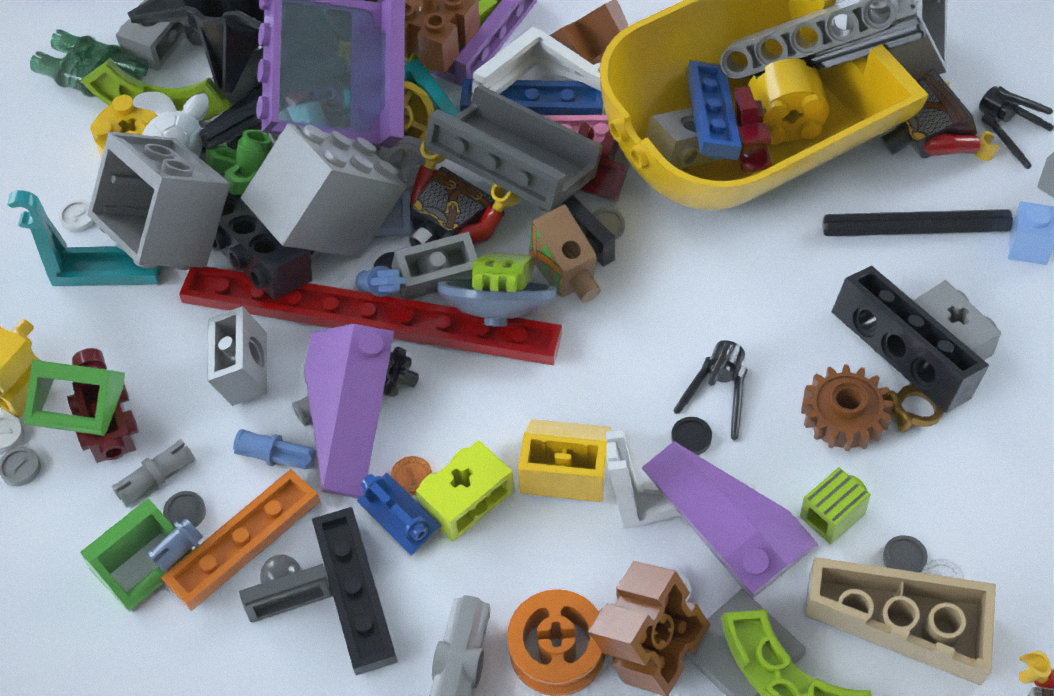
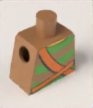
(564, 254)

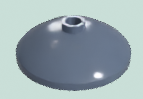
(493, 305)

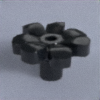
(399, 373)

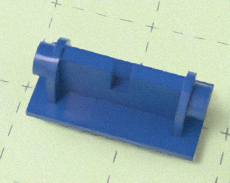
(397, 512)

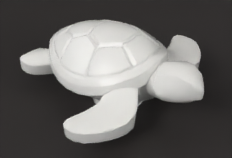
(172, 123)

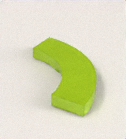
(111, 81)
(767, 662)

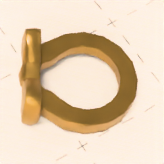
(906, 419)

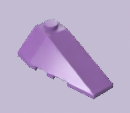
(345, 393)
(738, 524)

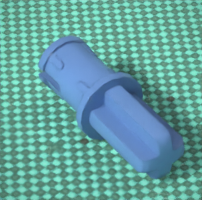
(379, 281)
(273, 450)

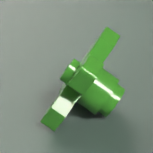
(242, 163)

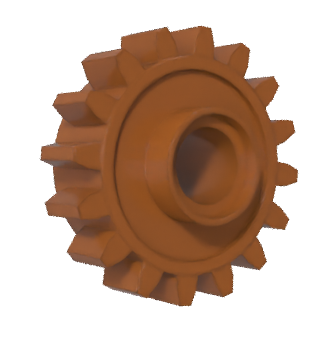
(848, 428)

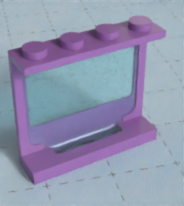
(333, 67)

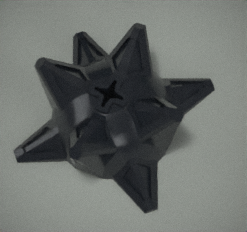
(222, 26)

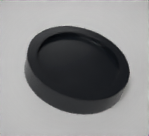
(692, 434)

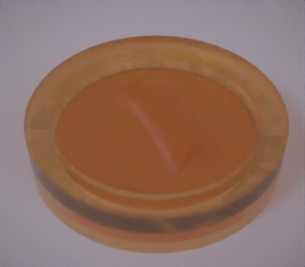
(410, 473)

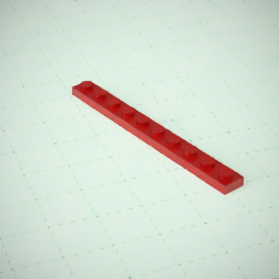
(408, 318)

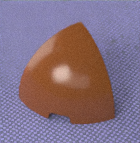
(593, 32)

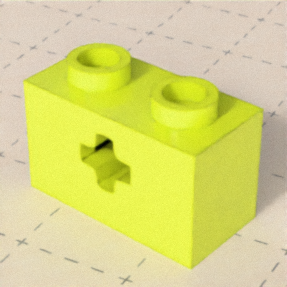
(465, 489)

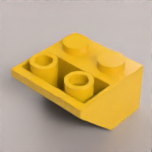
(563, 460)

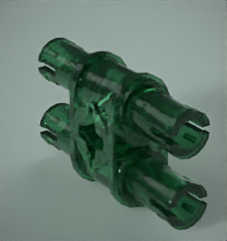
(81, 58)

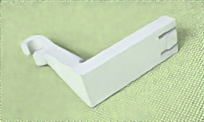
(531, 50)
(636, 502)

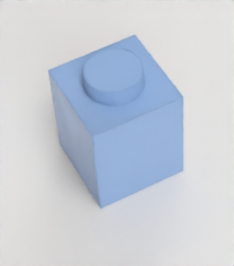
(1032, 233)

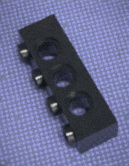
(258, 253)
(909, 338)

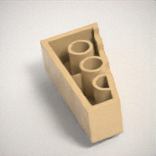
(909, 612)

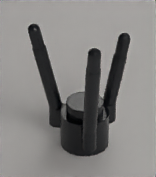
(1002, 106)
(722, 366)

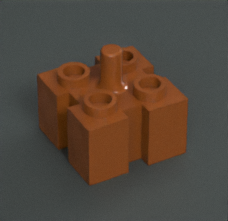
(437, 27)
(649, 628)

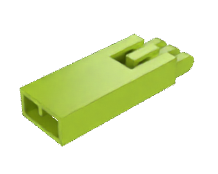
(508, 272)

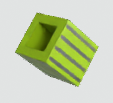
(835, 505)

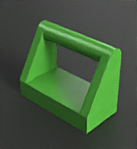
(40, 383)
(123, 542)

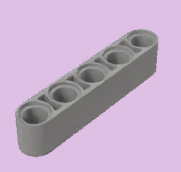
(792, 43)

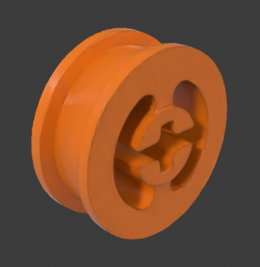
(555, 614)

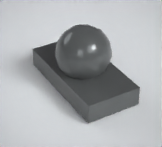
(284, 588)

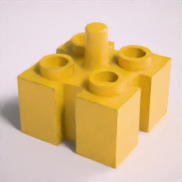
(15, 367)

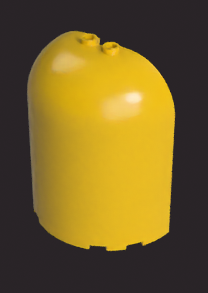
(647, 77)

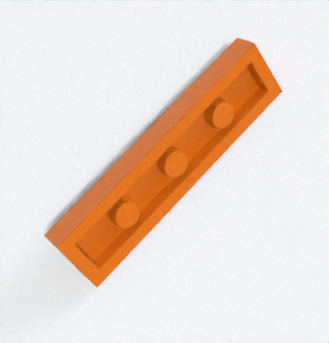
(240, 539)

